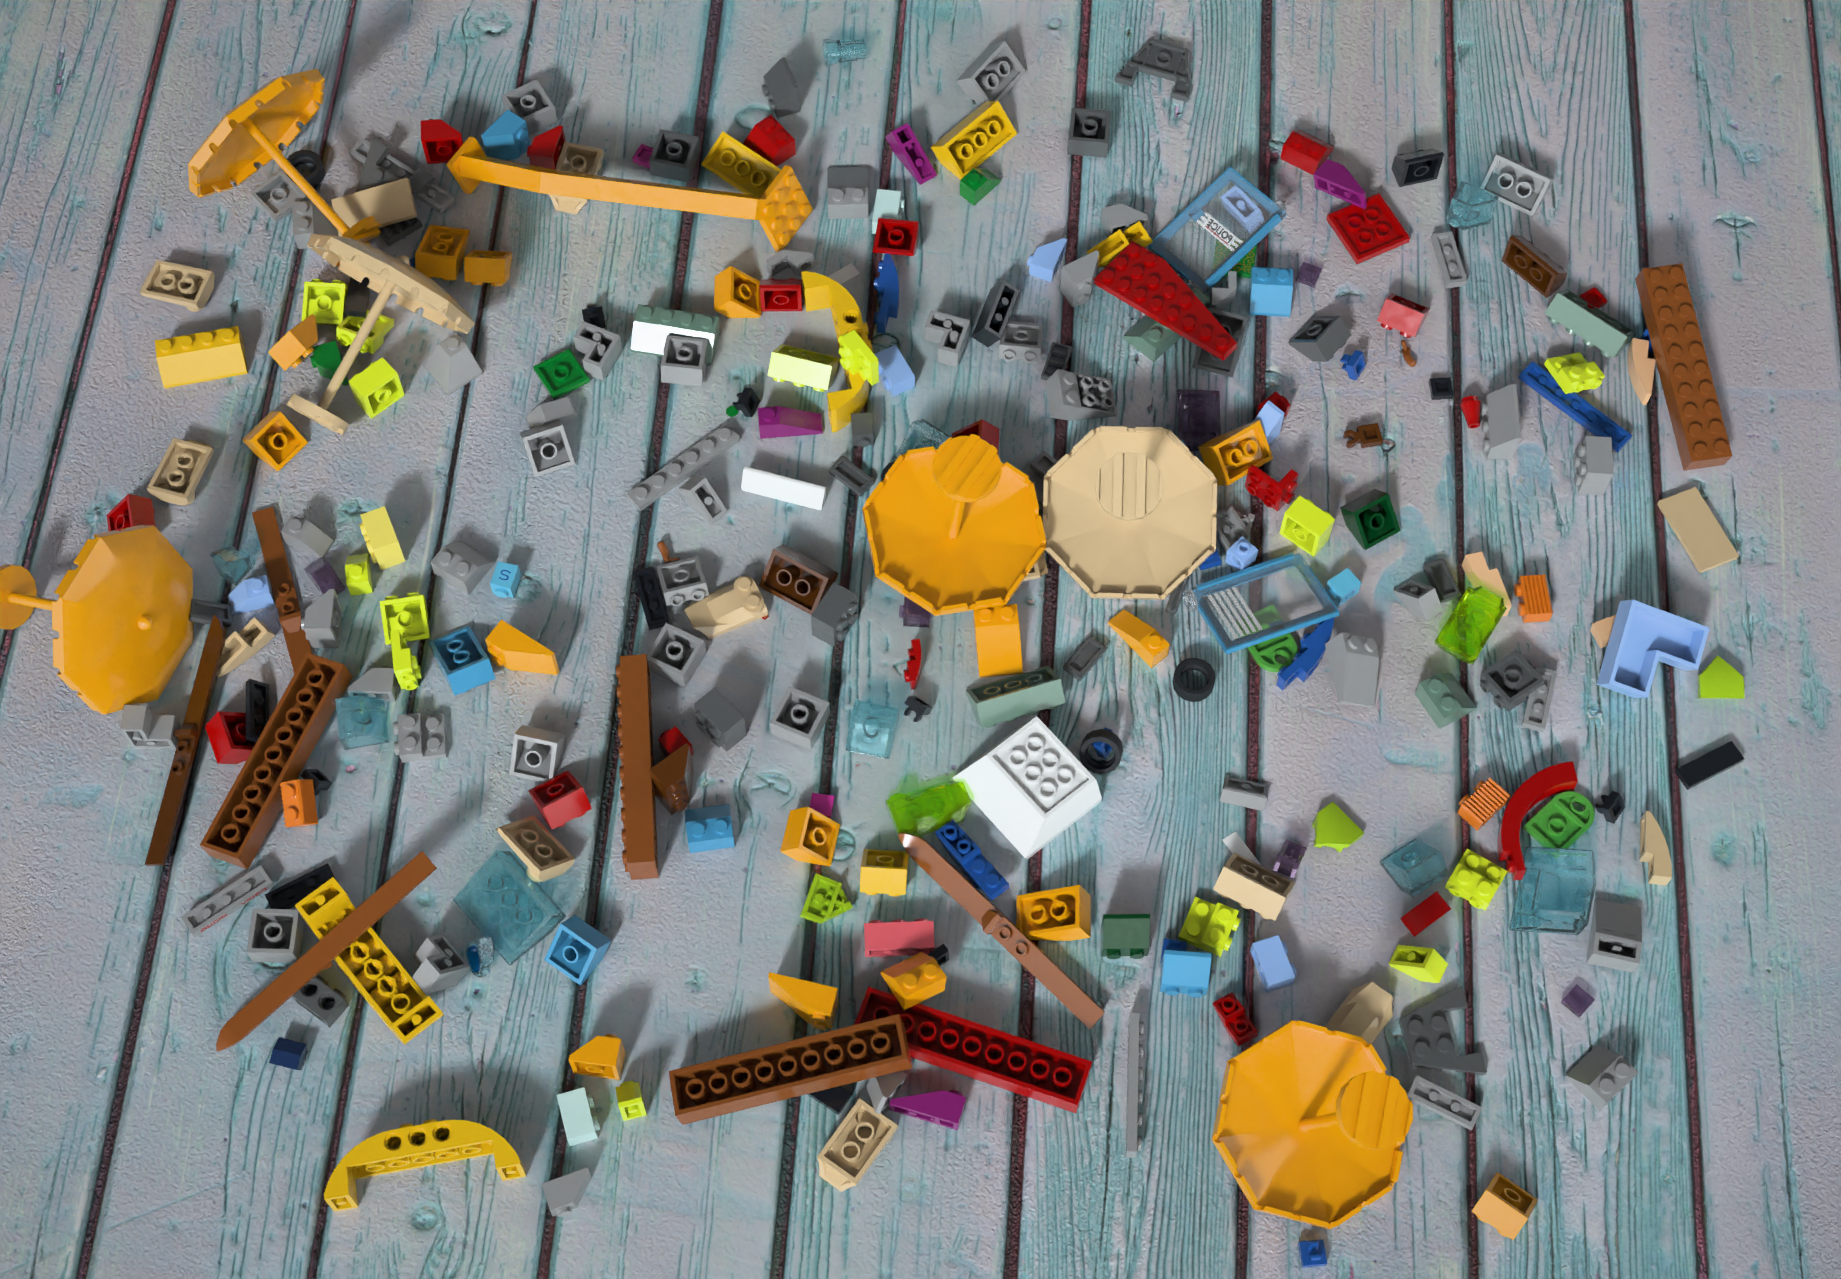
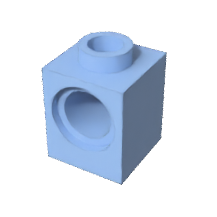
(1241, 554)

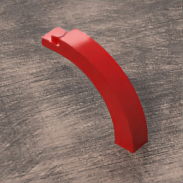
(1539, 786)

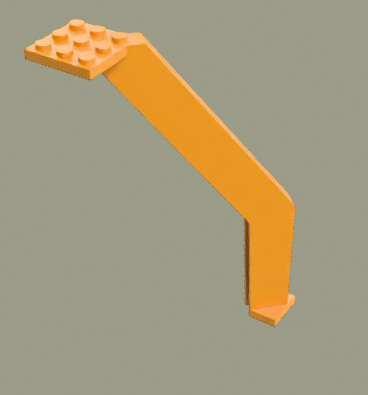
(779, 209)

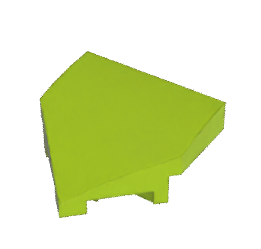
(1720, 681)
(1335, 829)
(824, 900)

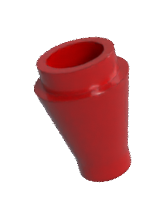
(1471, 409)

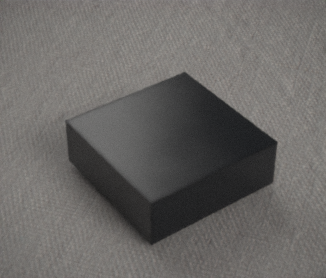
(1441, 388)

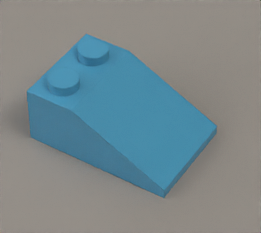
(462, 660)

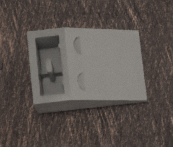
(1079, 396)
(1615, 936)

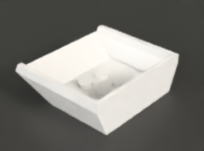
(1030, 786)

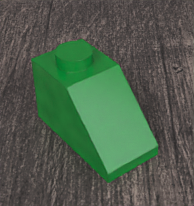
(977, 184)
(327, 360)

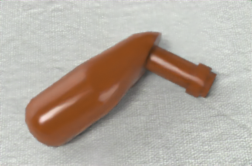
(1407, 354)
(665, 552)

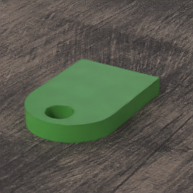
(1265, 652)
(1559, 823)

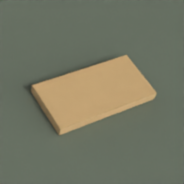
(386, 202)
(1697, 530)

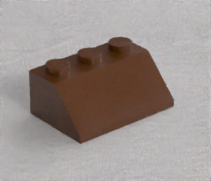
(1533, 265)
(797, 578)
(674, 780)

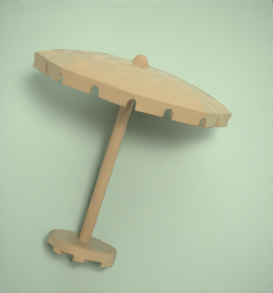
(386, 277)
(1129, 512)

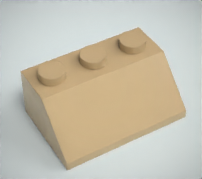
(1253, 886)

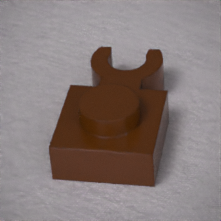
(1366, 435)

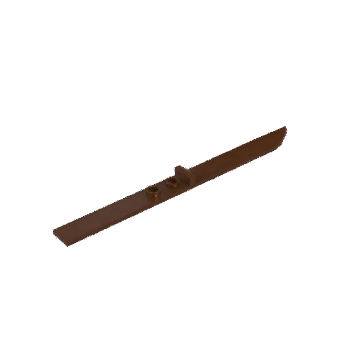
(188, 739)

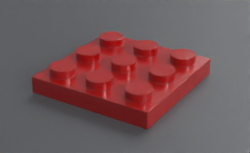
(1368, 230)

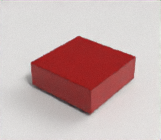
(1594, 298)

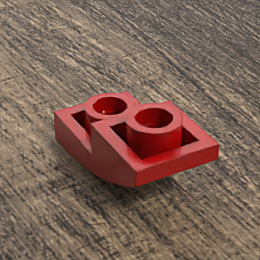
(913, 669)
(1425, 913)
(1234, 1019)

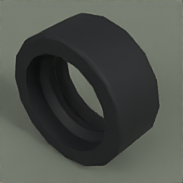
(308, 156)
(1198, 665)
(1097, 766)

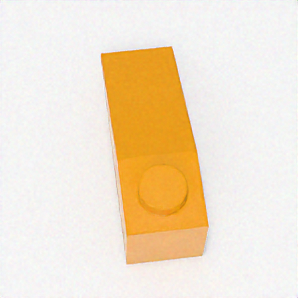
(1140, 637)

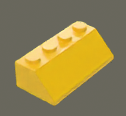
(974, 139)
(201, 357)

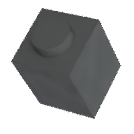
(862, 429)

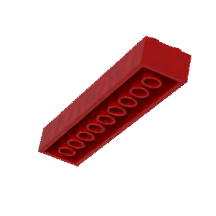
(984, 1052)

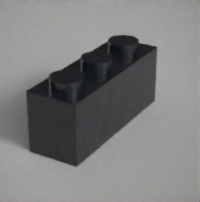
(995, 313)

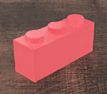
(898, 937)

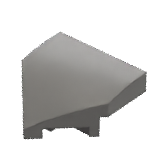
(1232, 526)

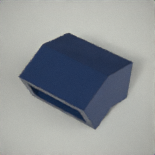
(289, 1053)

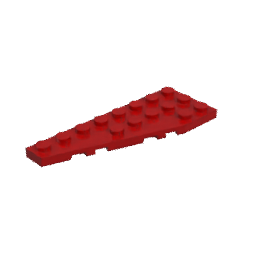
(1158, 292)

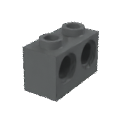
(316, 1003)

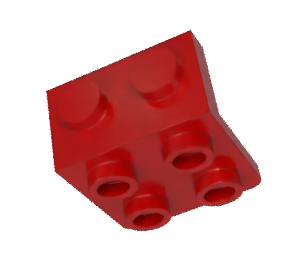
(1271, 492)

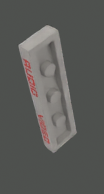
(227, 901)

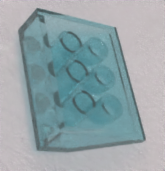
(509, 906)

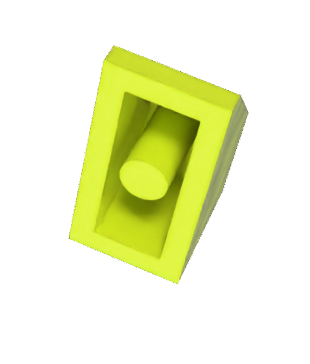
(358, 574)
(1419, 962)
(630, 1100)

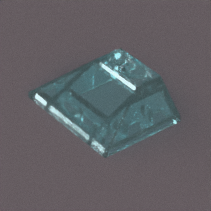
(1554, 891)

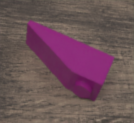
(911, 153)
(1338, 182)
(787, 422)
(935, 1107)

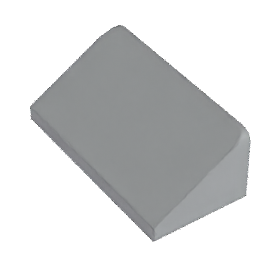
(1244, 793)

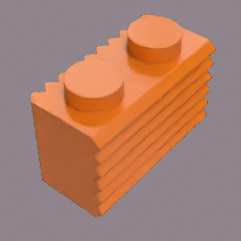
(1533, 598)
(299, 803)
(1483, 803)

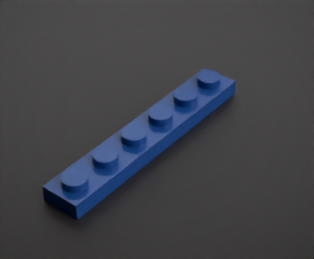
(1574, 406)

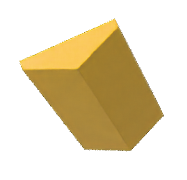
(740, 166)

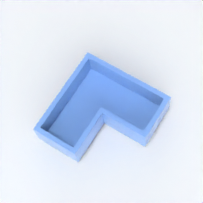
(1643, 638)

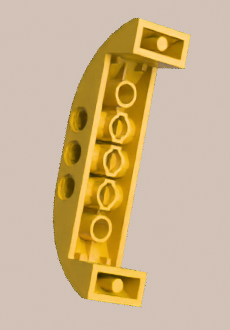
(824, 293)
(371, 966)
(418, 1147)

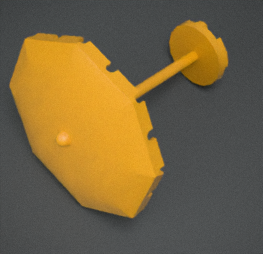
(253, 135)
(954, 527)
(115, 615)
(1311, 1124)

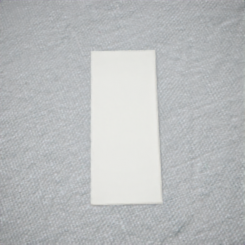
(844, 274)
(1236, 845)

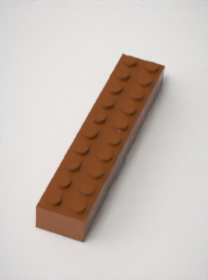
(1683, 367)
(276, 758)
(637, 759)
(790, 1069)

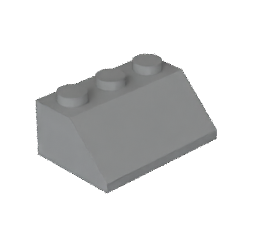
(991, 74)
(1516, 184)
(1501, 423)

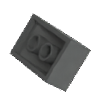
(1237, 327)

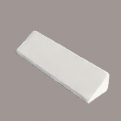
(783, 488)

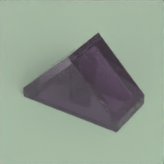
(324, 576)
(1289, 858)

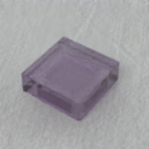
(1308, 274)
(1577, 1001)

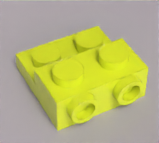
(325, 301)
(350, 326)
(858, 357)
(1574, 372)
(406, 615)
(404, 663)
(1475, 879)
(1209, 926)

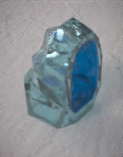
(480, 956)

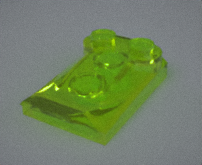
(1471, 624)
(928, 808)

